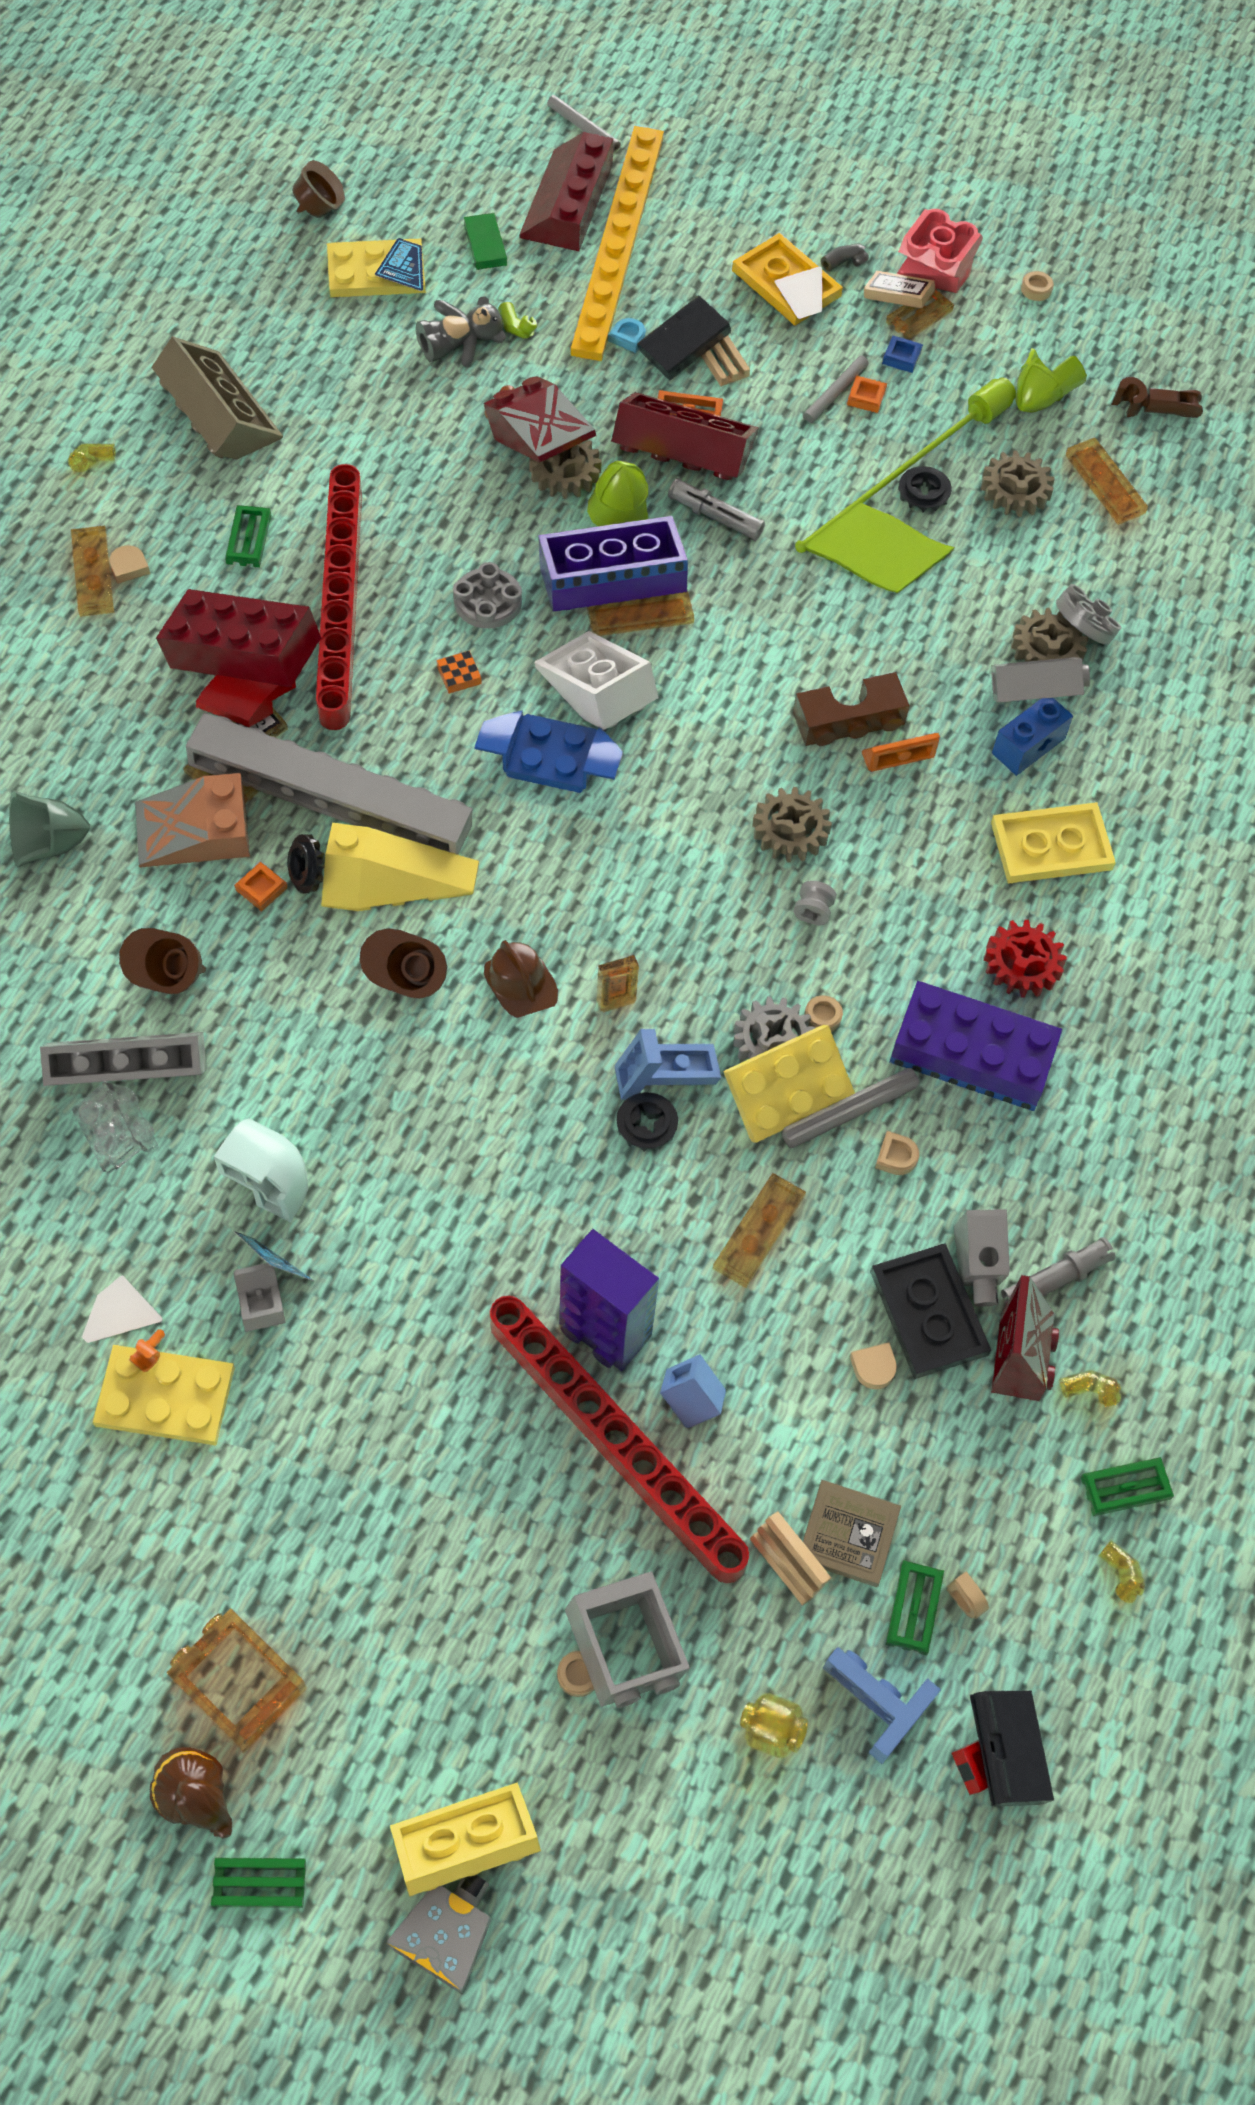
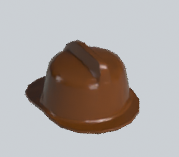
(318, 190)
(160, 960)
(403, 963)
(520, 979)

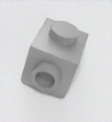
(259, 1297)

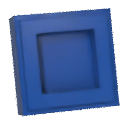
(902, 354)

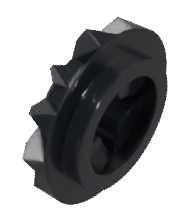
(936, 483)
(305, 863)
(653, 1107)

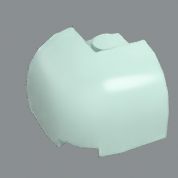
(265, 1165)

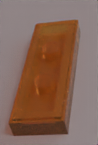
(1106, 481)
(92, 571)
(641, 614)
(759, 1230)

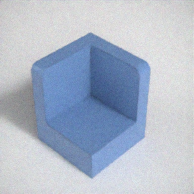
(693, 1391)

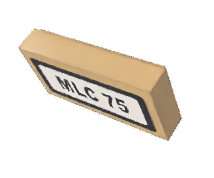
(899, 289)

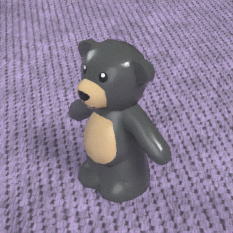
(459, 329)

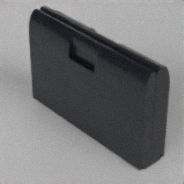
(684, 337)
(1011, 1748)

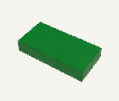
(485, 241)

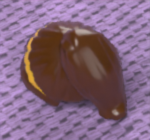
(190, 1791)

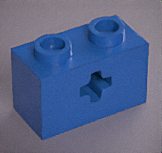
(1032, 734)

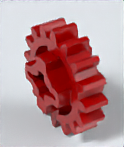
(1040, 967)

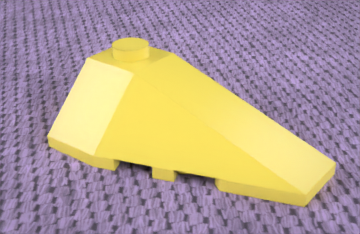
(383, 869)

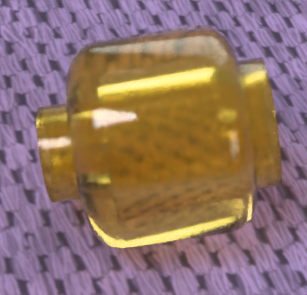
(774, 1725)

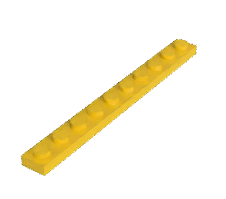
(617, 244)

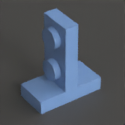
(664, 1064)
(880, 1698)

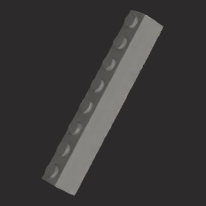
(328, 784)

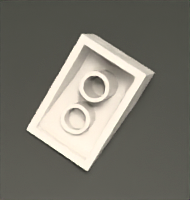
(599, 679)

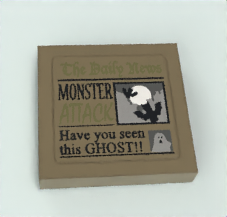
(851, 1532)

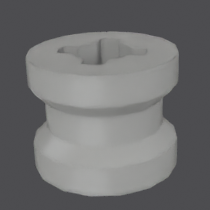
(815, 902)

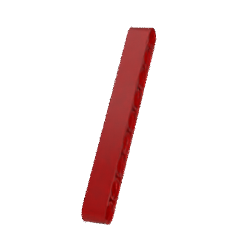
(339, 598)
(624, 1455)

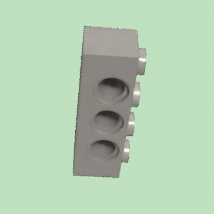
(123, 1058)

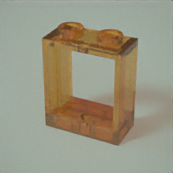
(266, 1710)

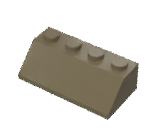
(214, 399)

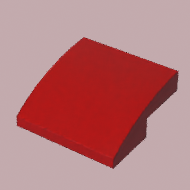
(240, 699)

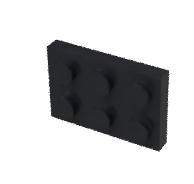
(930, 1311)

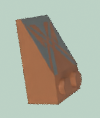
(193, 822)

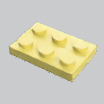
(354, 268)
(1052, 842)
(788, 1083)
(172, 1400)
(464, 1839)

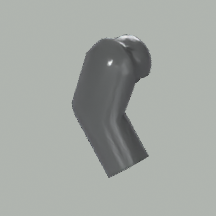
(842, 254)

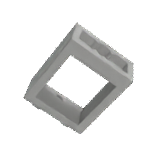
(1039, 679)
(614, 1597)

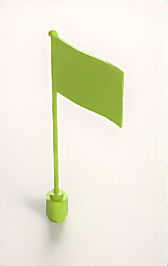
(879, 544)

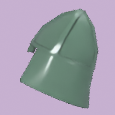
(43, 827)

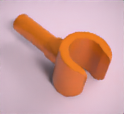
(146, 1354)

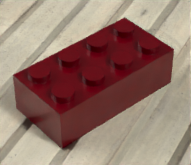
(239, 637)

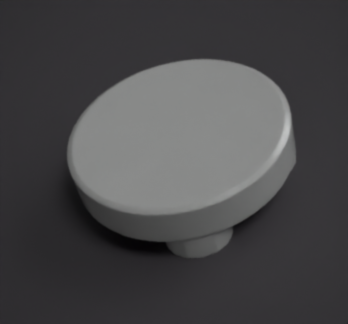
(487, 596)
(1088, 616)

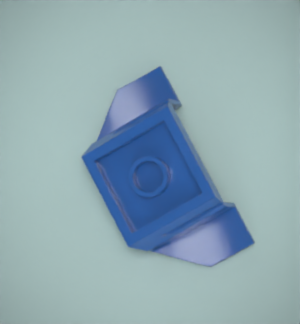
(549, 750)

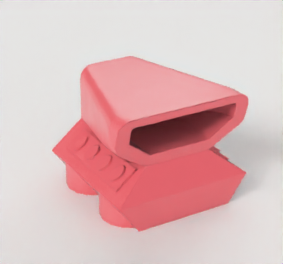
(940, 250)

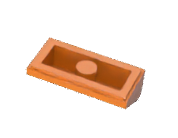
(901, 752)

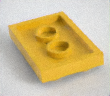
(777, 260)

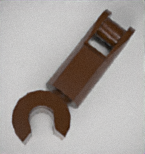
(1162, 401)

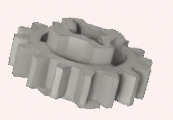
(768, 1022)

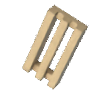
(735, 356)
(790, 1558)

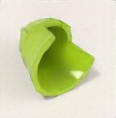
(1041, 387)
(619, 495)

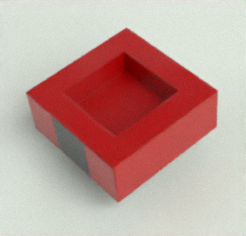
(971, 1767)

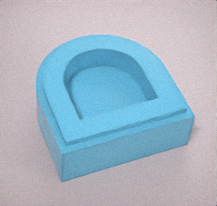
(627, 334)

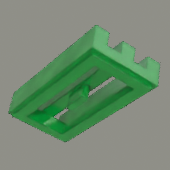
(244, 557)
(1094, 1494)
(907, 1642)
(297, 1882)

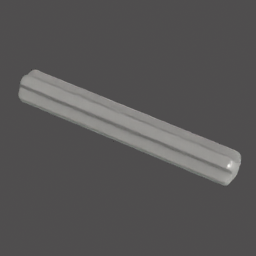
(850, 1107)

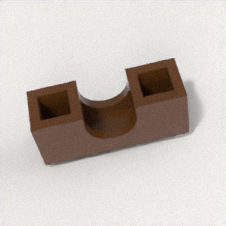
(825, 719)

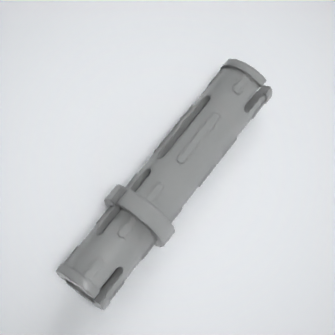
(704, 503)
(1072, 1267)

